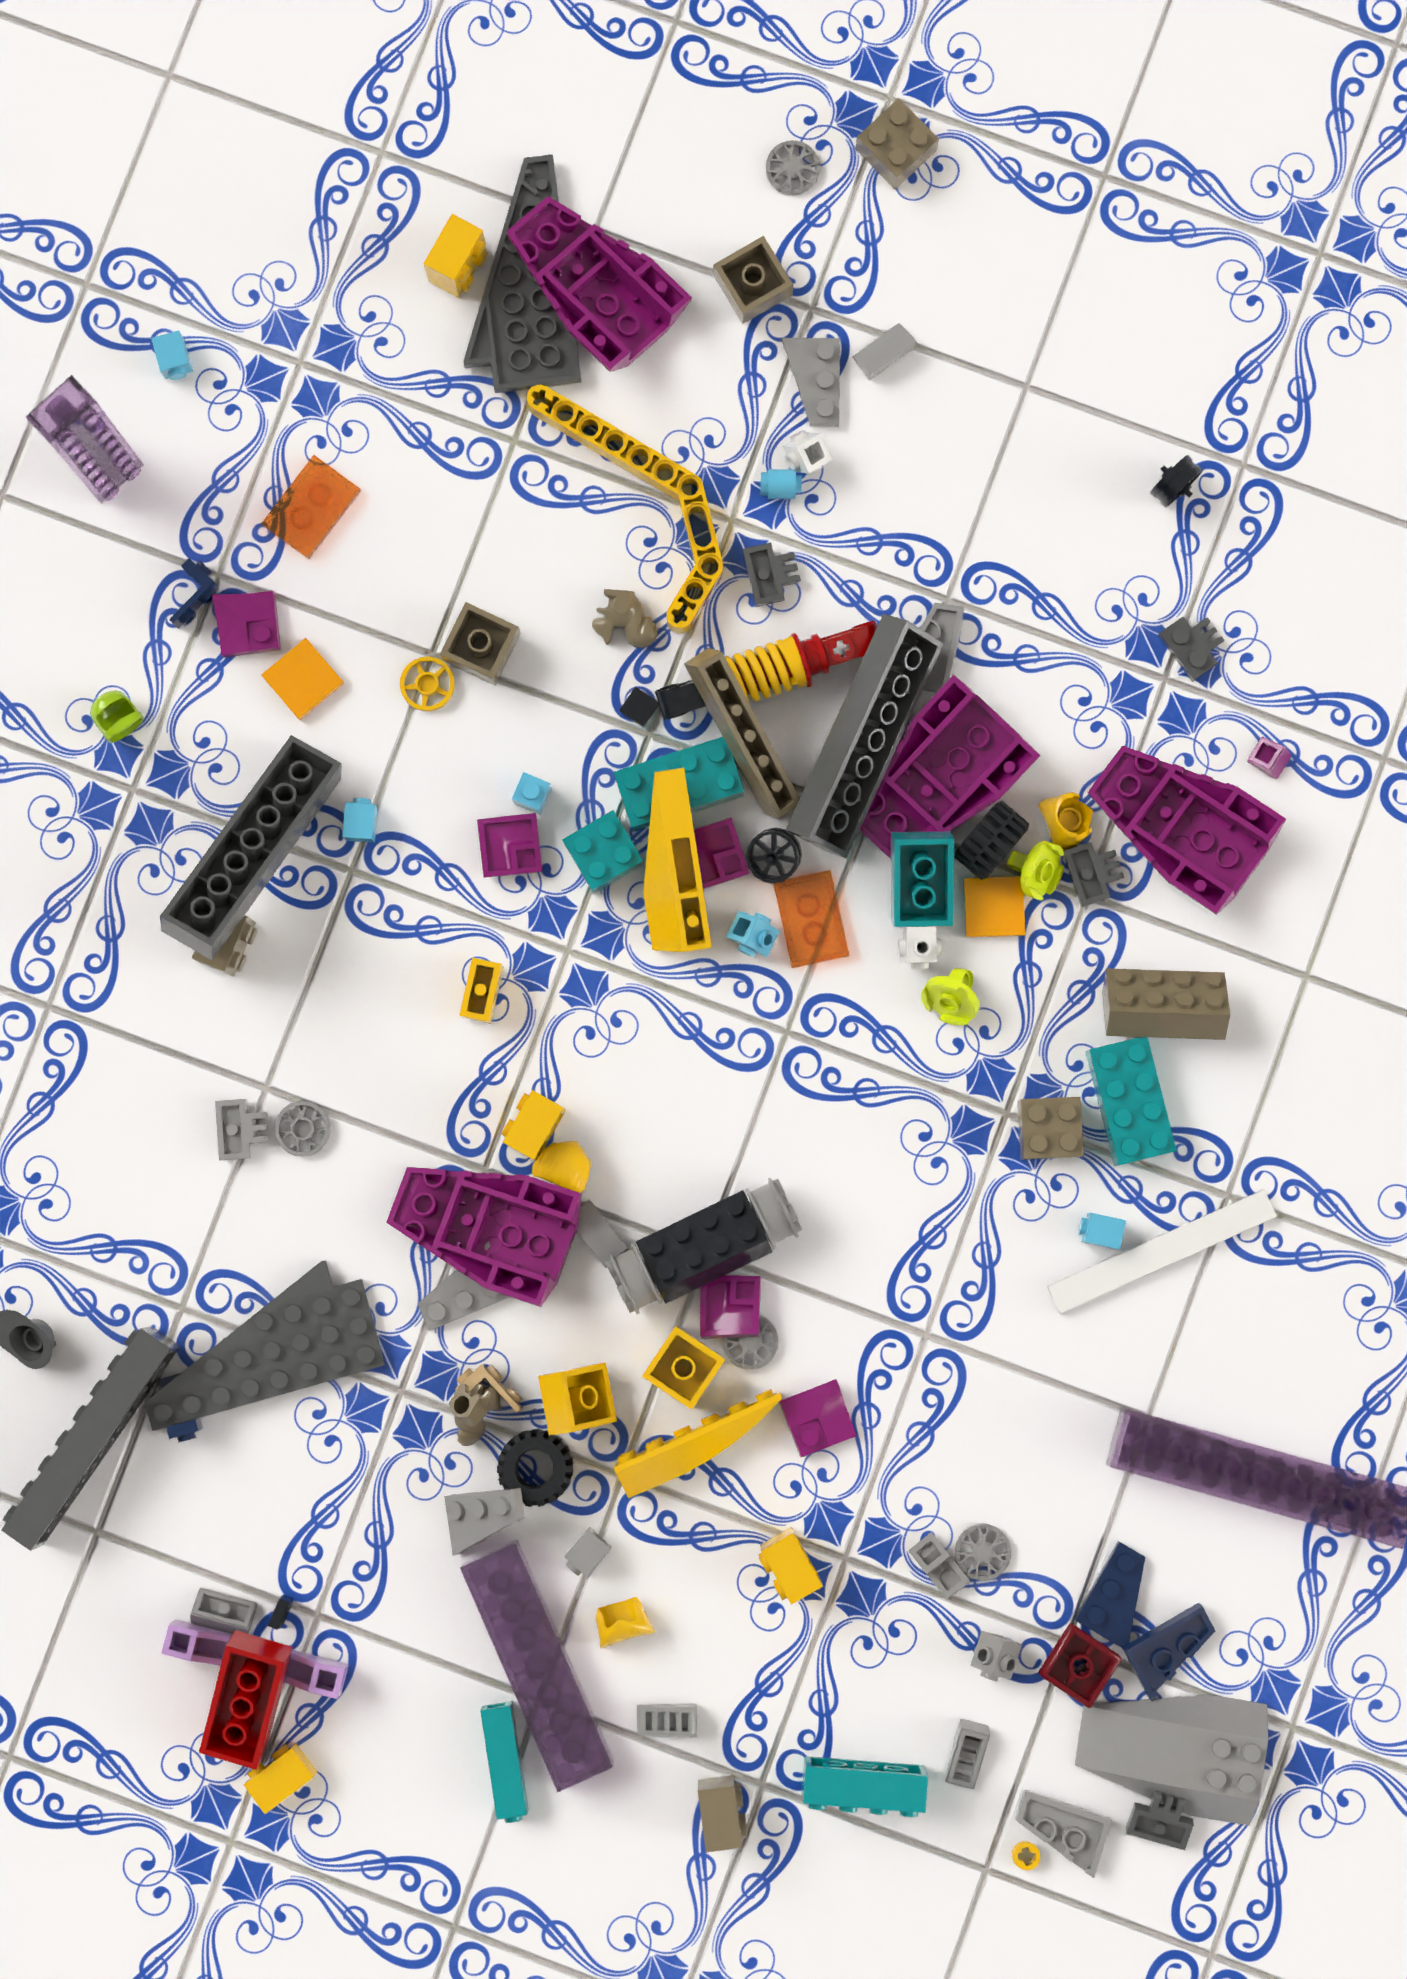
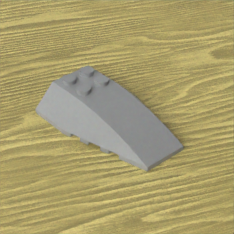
(1181, 1746)

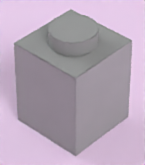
(587, 1553)

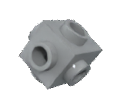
(995, 1656)

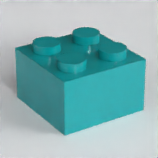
(603, 851)

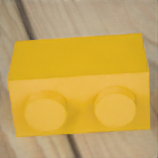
(481, 990)
(279, 1778)

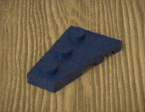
(1167, 1646)

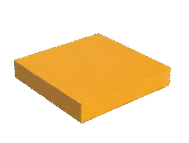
(302, 679)
(993, 907)

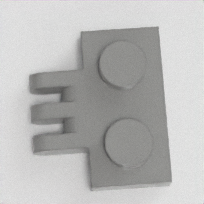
(237, 1129)

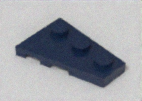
(1114, 1596)

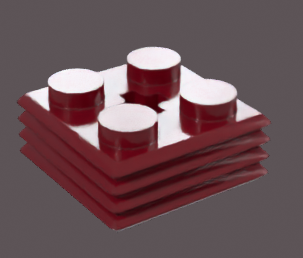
(1083, 1685)

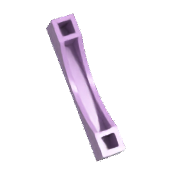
(207, 1646)

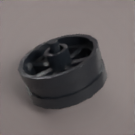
(1176, 481)
(773, 855)

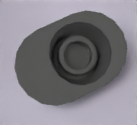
(26, 1338)

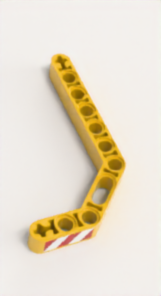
(647, 473)

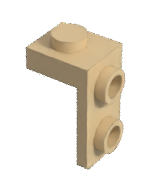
(493, 1377)

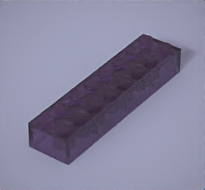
(85, 439)
(537, 1665)

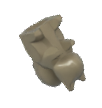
(626, 612)
(471, 1409)

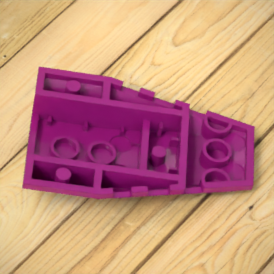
(597, 285)
(947, 767)
(1187, 824)
(519, 1215)

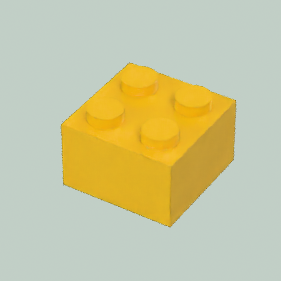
(456, 256)
(533, 1124)
(683, 1367)
(577, 1398)
(790, 1565)

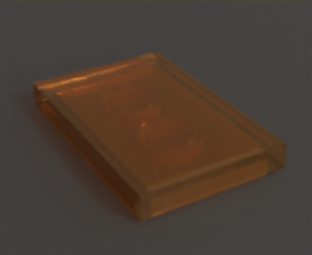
(311, 507)
(811, 919)

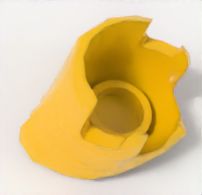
(1066, 819)
(563, 1165)
(622, 1622)

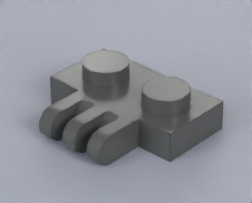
(769, 573)
(1191, 646)
(1091, 873)
(1161, 1822)

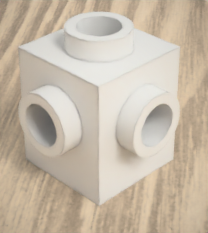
(806, 452)
(930, 946)

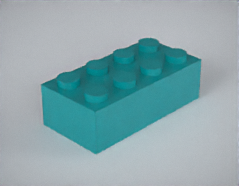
(708, 774)
(1130, 1100)
(864, 1785)

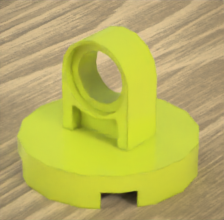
(1038, 869)
(952, 997)

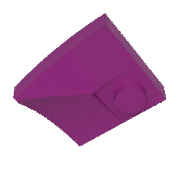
(247, 623)
(509, 845)
(719, 853)
(730, 1307)
(817, 1418)

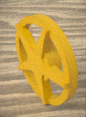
(427, 684)

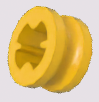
(1031, 1848)

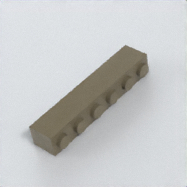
(742, 732)

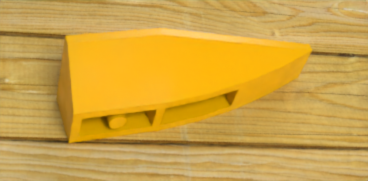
(672, 870)
(689, 1447)

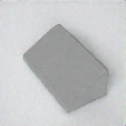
(884, 351)
(222, 1612)

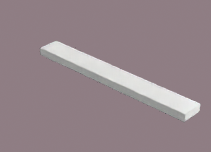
(1161, 1251)

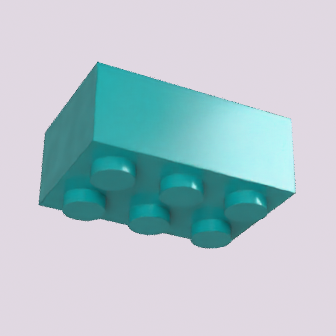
(922, 879)

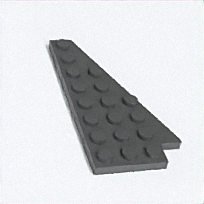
(515, 320)
(288, 1345)

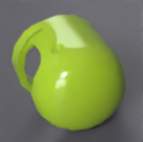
(115, 715)

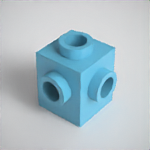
(758, 936)

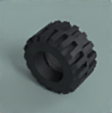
(991, 840)
(554, 1448)

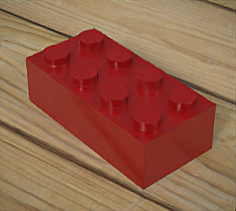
(245, 1699)

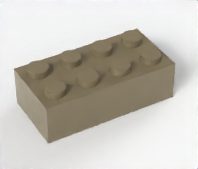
(1165, 1004)

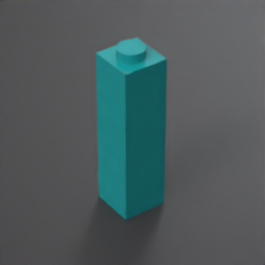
(504, 1761)

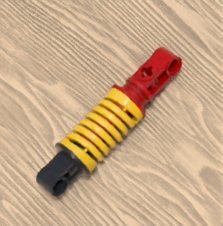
(783, 663)

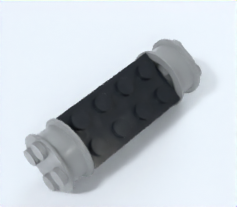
(704, 1246)

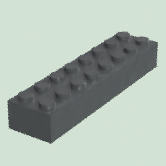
(865, 735)
(251, 847)
(90, 1437)

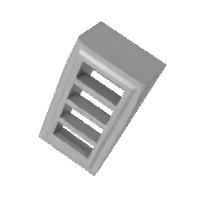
(691, 1709)
(975, 1730)

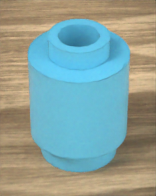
(780, 484)

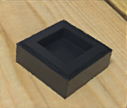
(639, 707)
(281, 1612)

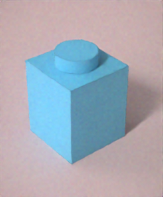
(172, 355)
(532, 793)
(360, 821)
(1102, 1230)

